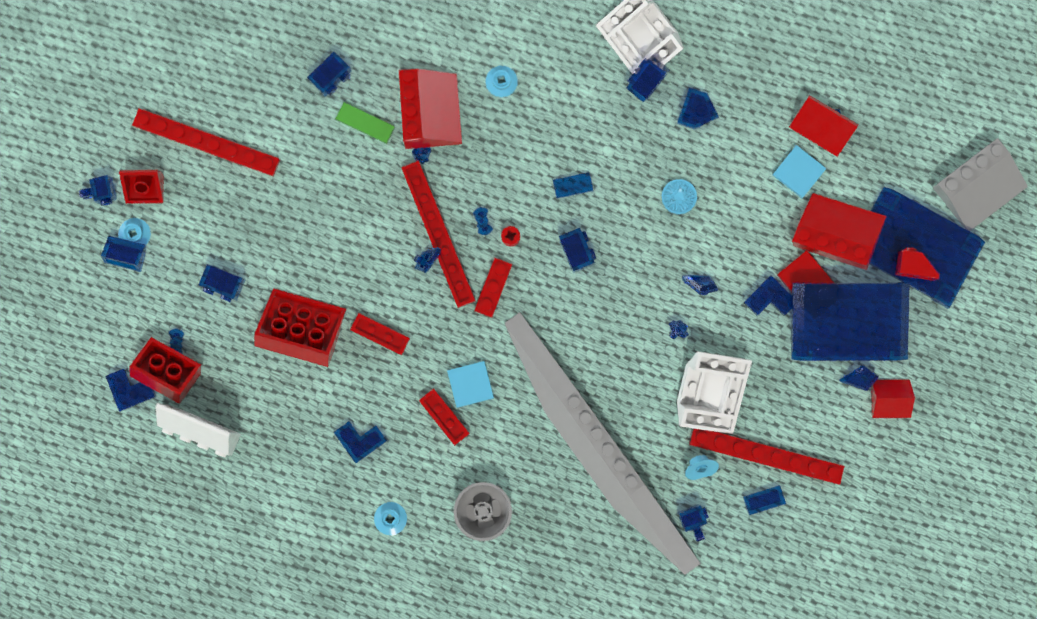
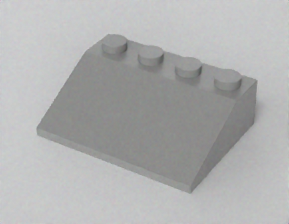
(981, 185)

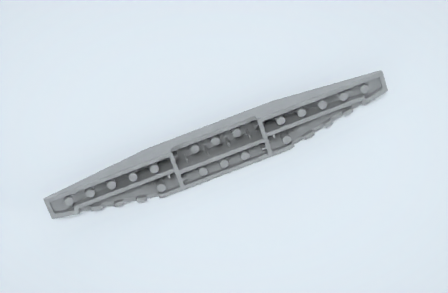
(596, 448)

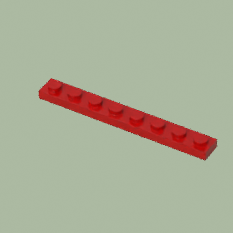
(206, 142)
(438, 234)
(767, 455)

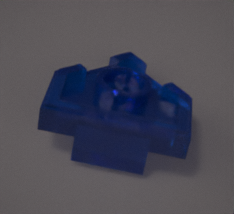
(697, 110)

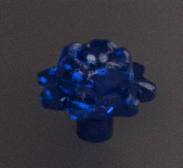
(421, 154)
(678, 329)

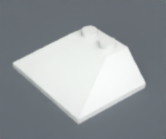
(640, 31)
(712, 392)

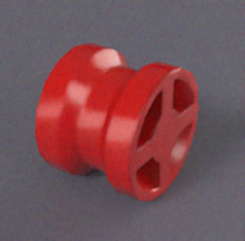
(510, 240)

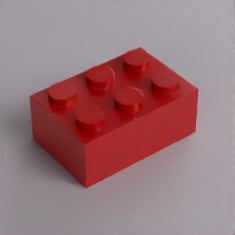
(165, 370)

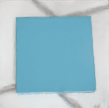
(799, 171)
(470, 384)

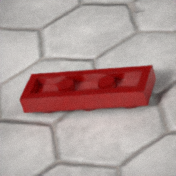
(493, 287)
(380, 334)
(444, 417)

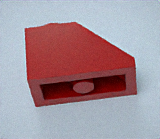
(915, 265)

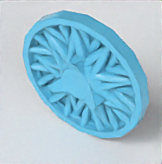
(679, 196)

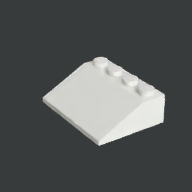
(196, 429)

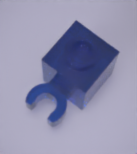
(101, 190)
(693, 519)

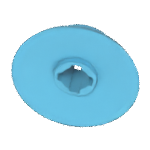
(503, 89)
(141, 228)
(701, 467)
(397, 512)

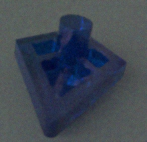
(426, 259)
(700, 284)
(860, 378)

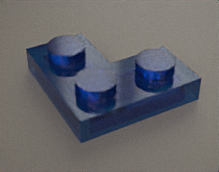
(769, 292)
(127, 394)
(359, 446)

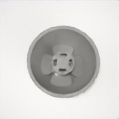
(485, 525)

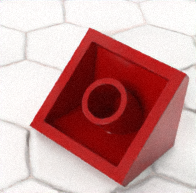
(142, 186)
(892, 398)

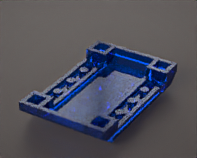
(942, 242)
(850, 321)

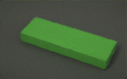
(365, 123)

